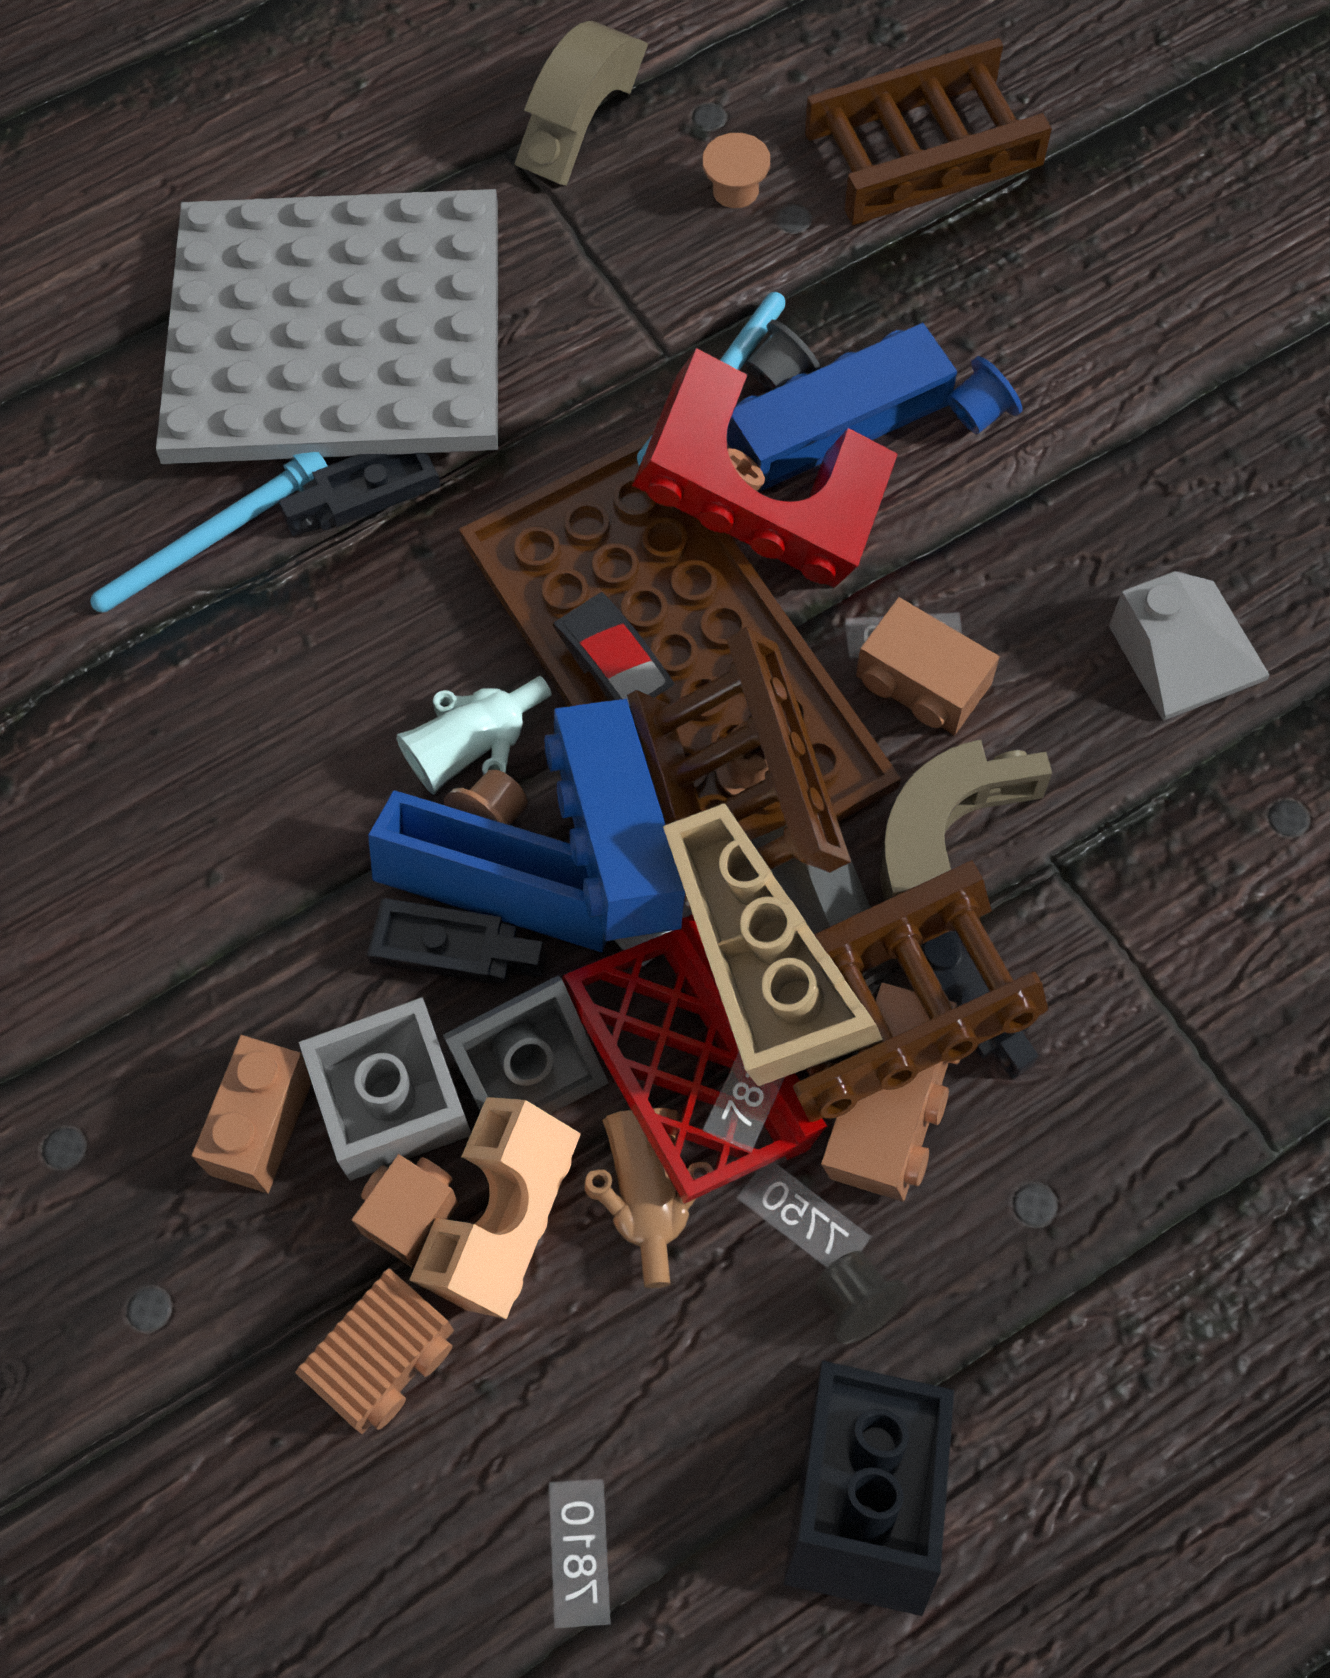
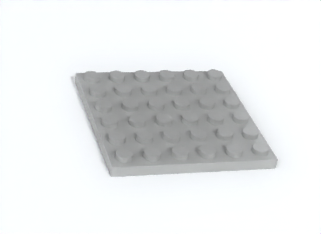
(332, 327)

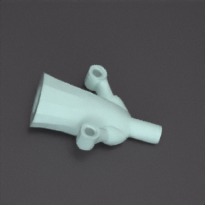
(468, 731)

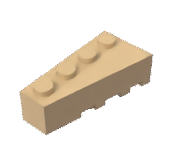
(770, 969)

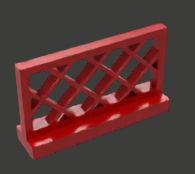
(686, 955)

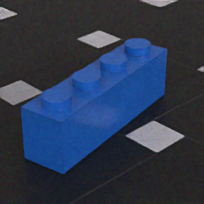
(859, 391)
(615, 820)
(482, 868)

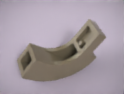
(568, 91)
(943, 793)

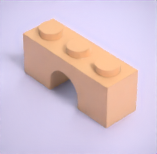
(524, 1161)

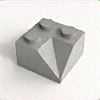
(384, 1089)

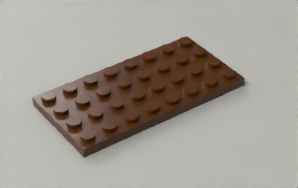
(683, 597)

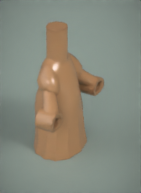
(649, 1205)

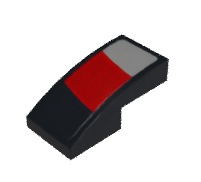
(611, 650)

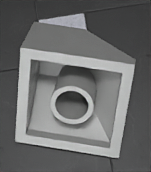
(1184, 643)

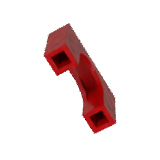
(693, 472)

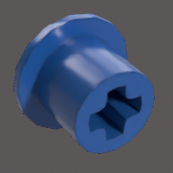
(983, 397)

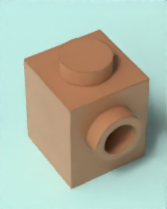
(403, 1206)

